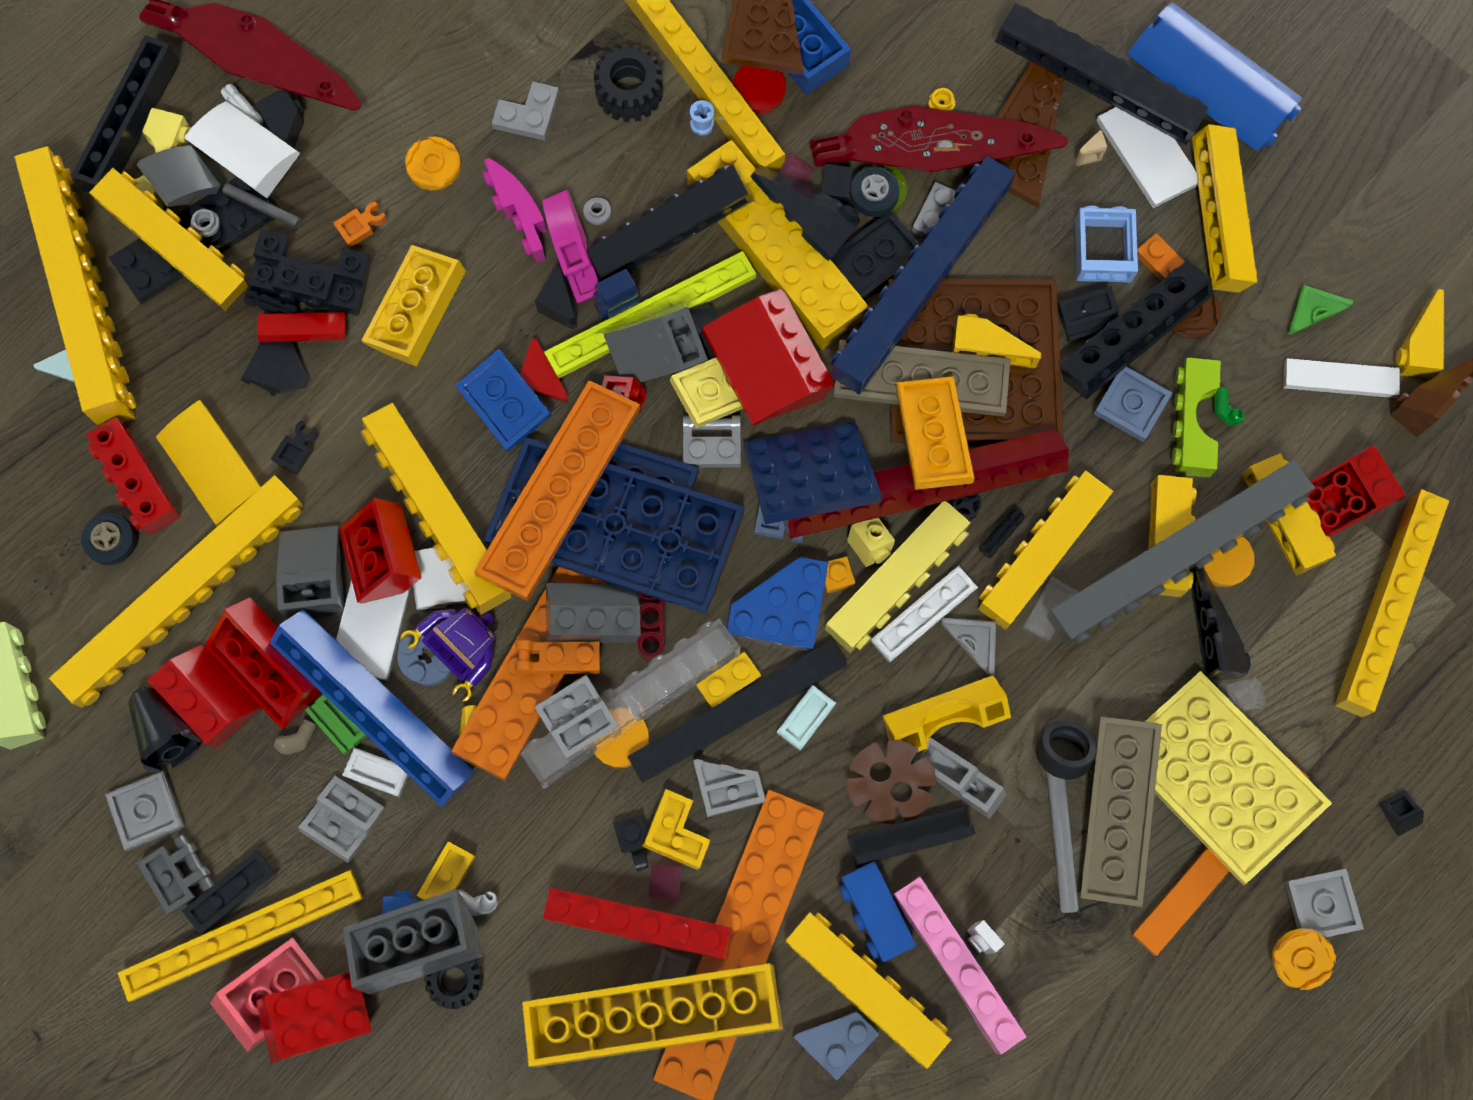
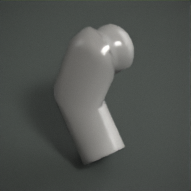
(481, 904)

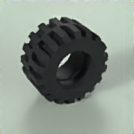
(623, 64)

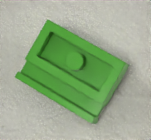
(335, 724)

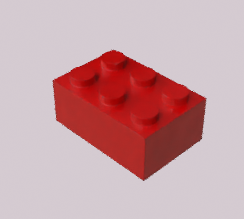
(312, 1017)

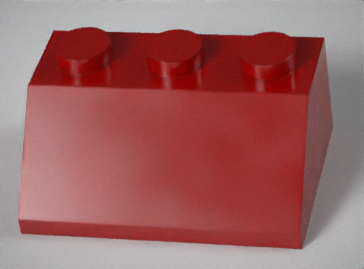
(379, 551)
(204, 695)

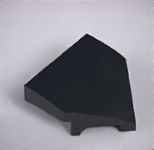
(275, 368)

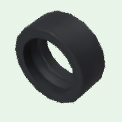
(1075, 734)

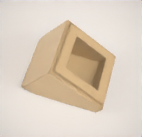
(1092, 150)

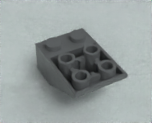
(656, 345)
(309, 571)

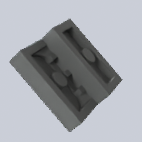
(178, 175)

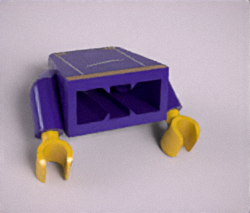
(459, 642)

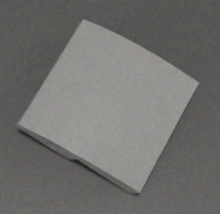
(576, 716)
(341, 819)

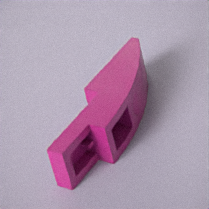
(516, 204)
(571, 245)

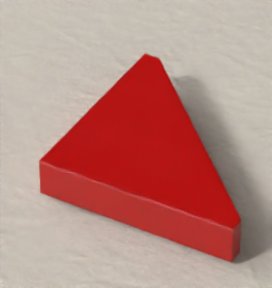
(540, 374)

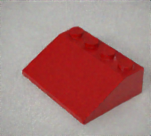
(768, 357)

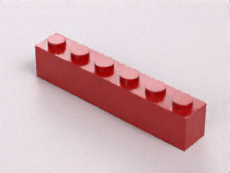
(638, 924)

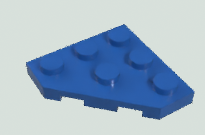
(784, 606)

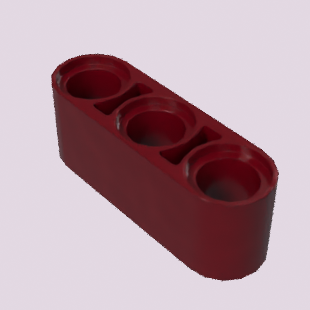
(651, 632)

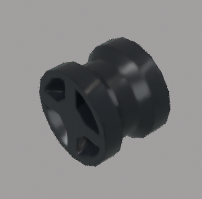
(971, 503)

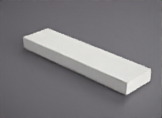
(1341, 378)
(924, 614)

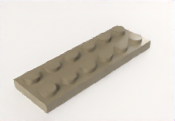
(978, 379)
(1121, 811)

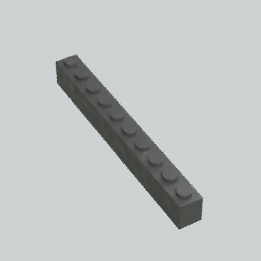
(1179, 553)

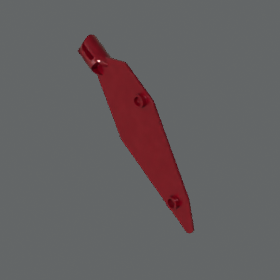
(251, 50)

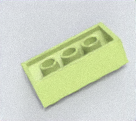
(19, 713)

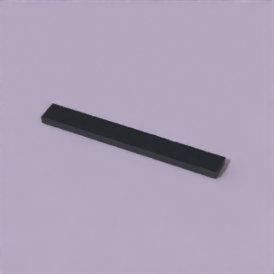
(736, 711)

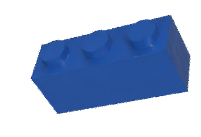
(876, 913)

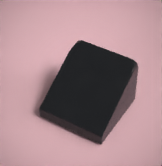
(1402, 812)

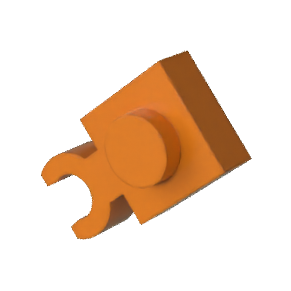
(356, 226)

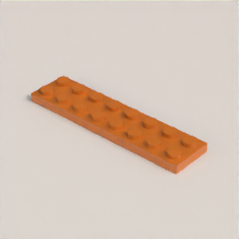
(557, 491)
(507, 710)

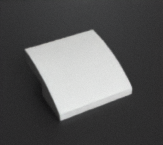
(436, 586)

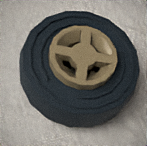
(99, 533)

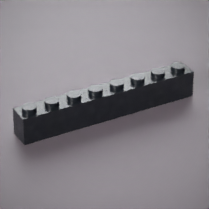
(1101, 73)

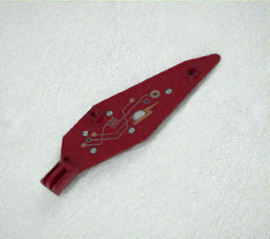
(932, 140)

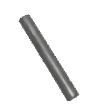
(261, 205)

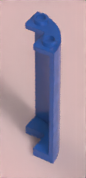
(1216, 73)

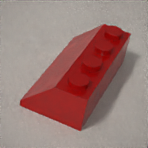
(244, 651)

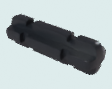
(269, 303)
(1002, 533)

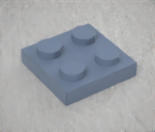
(1133, 403)

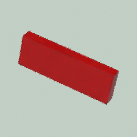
(301, 327)

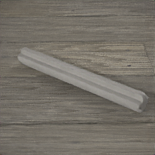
(1062, 844)

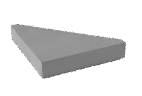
(976, 638)

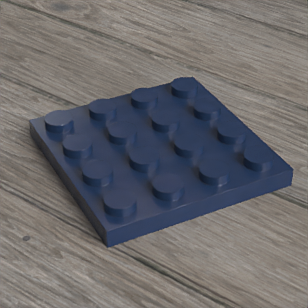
(811, 472)

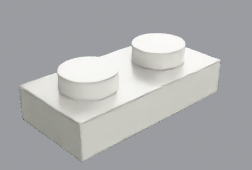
(984, 938)

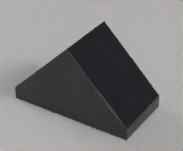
(555, 302)

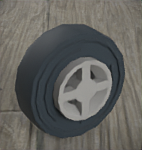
(878, 182)

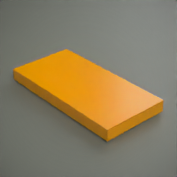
(934, 433)

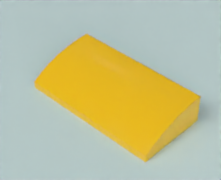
(414, 305)
(208, 461)

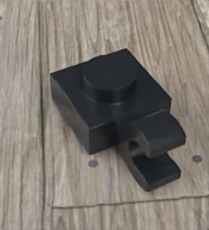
(631, 836)

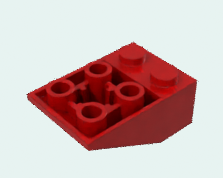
(1354, 491)

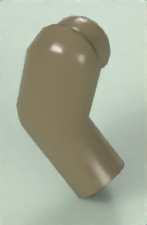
(295, 742)

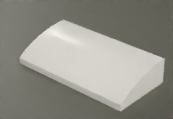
(243, 147)

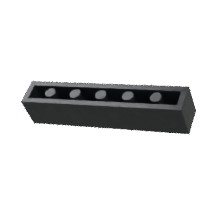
(126, 113)
(671, 223)

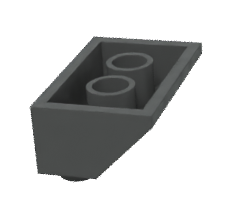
(591, 613)

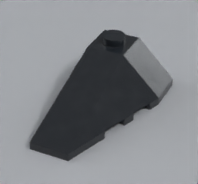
(824, 219)
(1219, 641)

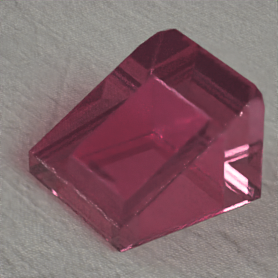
(796, 169)
(665, 881)

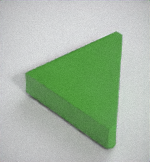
(1315, 306)

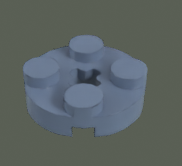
(417, 669)

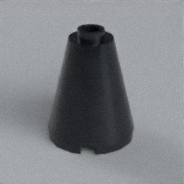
(160, 731)

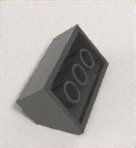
(411, 942)

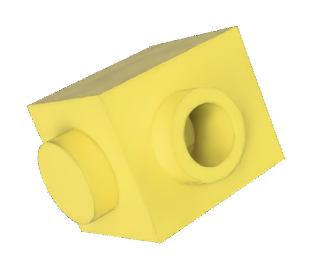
(871, 541)

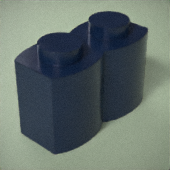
(615, 295)

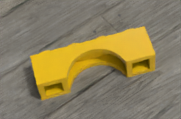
(976, 703)

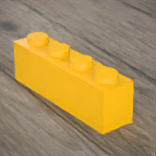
(1169, 513)
(1299, 529)

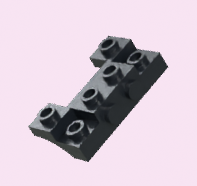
(308, 282)

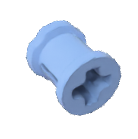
(700, 110)

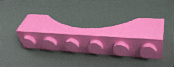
(960, 966)

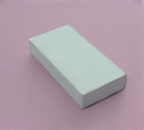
(806, 718)

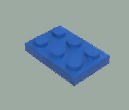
(503, 400)

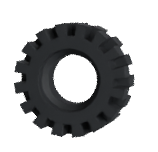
(463, 997)

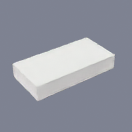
(375, 772)

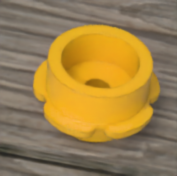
(942, 94)

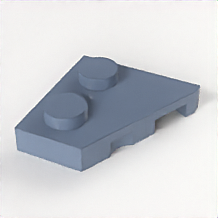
(838, 1042)

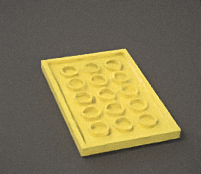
(1230, 780)

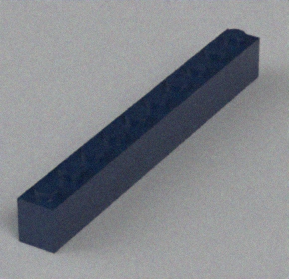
(922, 275)

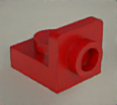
(627, 387)

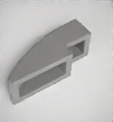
(963, 779)

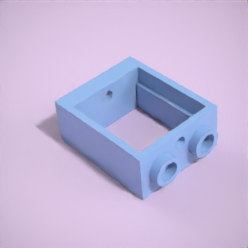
(1106, 269)

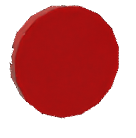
(760, 88)

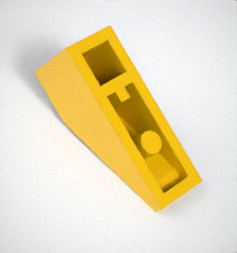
(984, 338)
(1424, 345)

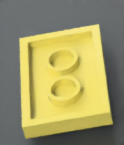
(705, 392)

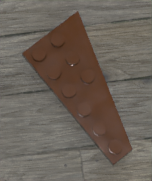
(763, 36)
(1034, 102)

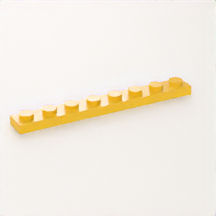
(239, 936)

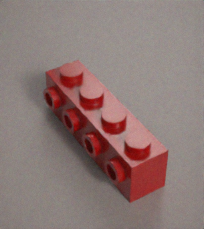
(132, 476)

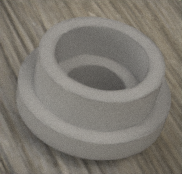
(202, 216)
(597, 218)

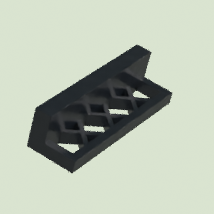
(910, 836)

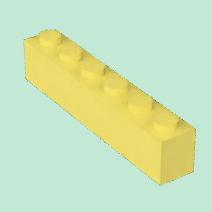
(897, 576)

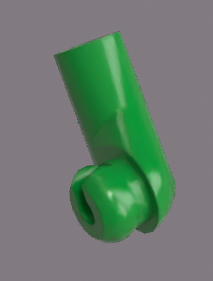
(1224, 411)

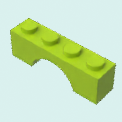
(1195, 451)

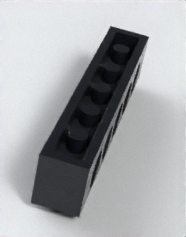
(1136, 329)

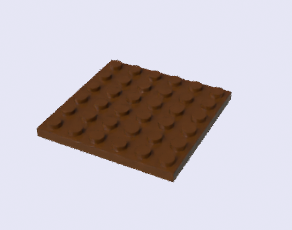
(1022, 309)

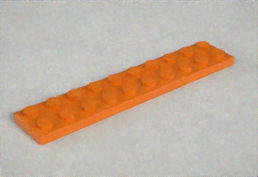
(754, 912)

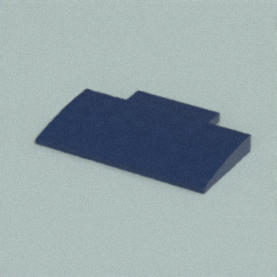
(640, 527)

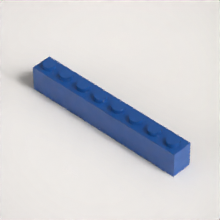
(371, 707)

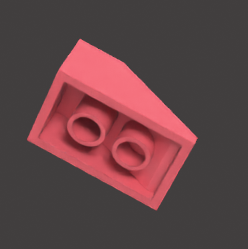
(277, 972)

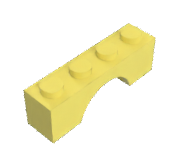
(163, 131)

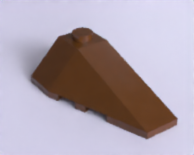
(1432, 399)

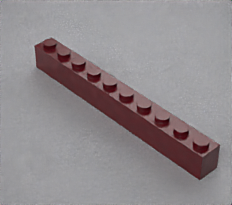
(992, 467)

